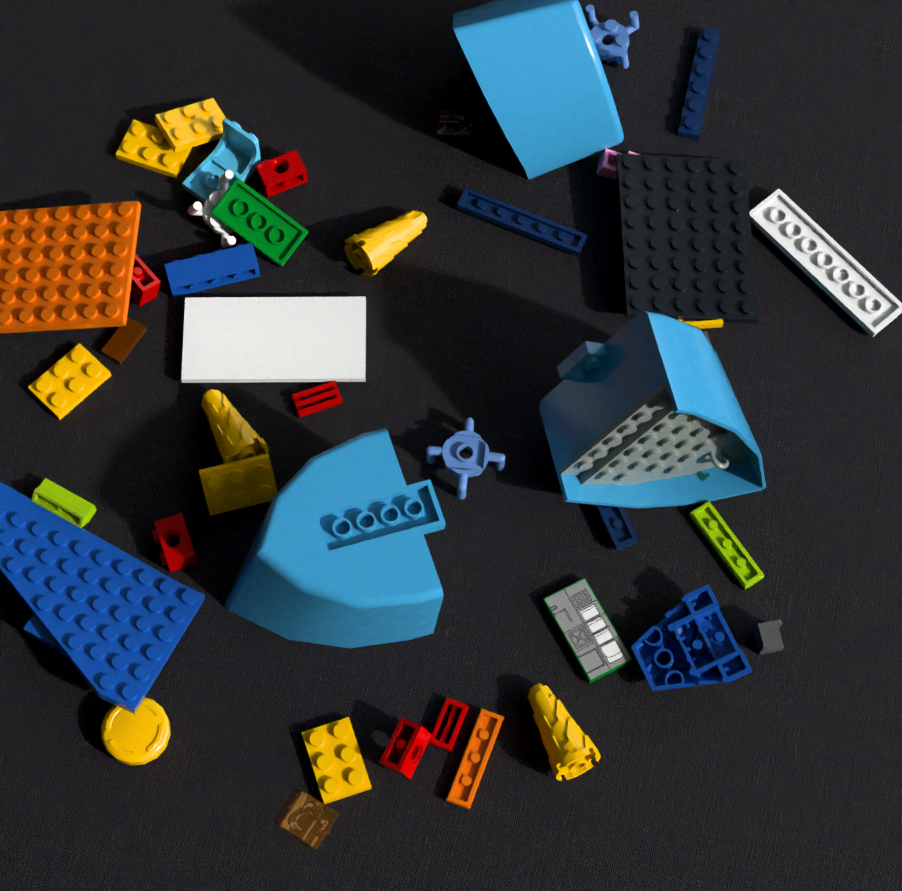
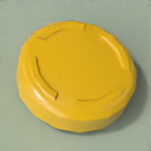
(137, 736)

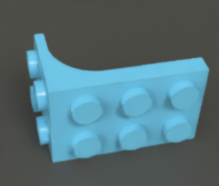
(234, 152)

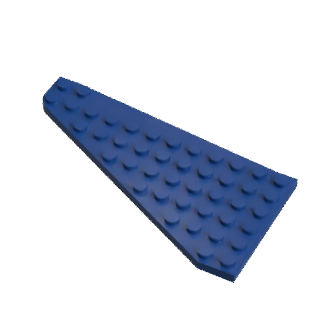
(93, 599)

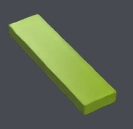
(726, 545)

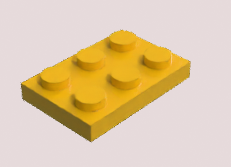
(191, 124)
(148, 148)
(69, 381)
(238, 484)
(336, 760)

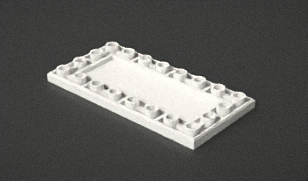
(274, 339)

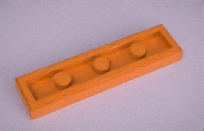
(475, 759)

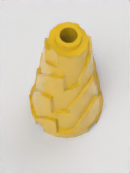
(379, 245)
(231, 431)
(563, 739)

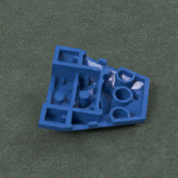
(691, 646)

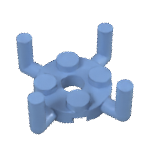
(612, 30)
(465, 467)

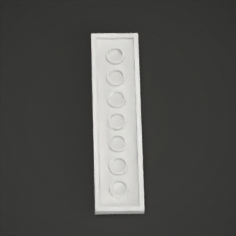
(826, 262)

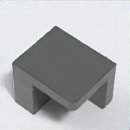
(768, 637)

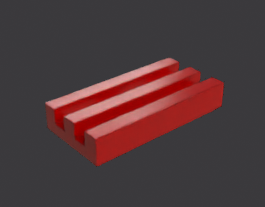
(314, 391)
(441, 744)

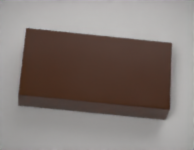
(123, 341)

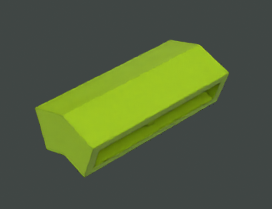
(63, 503)

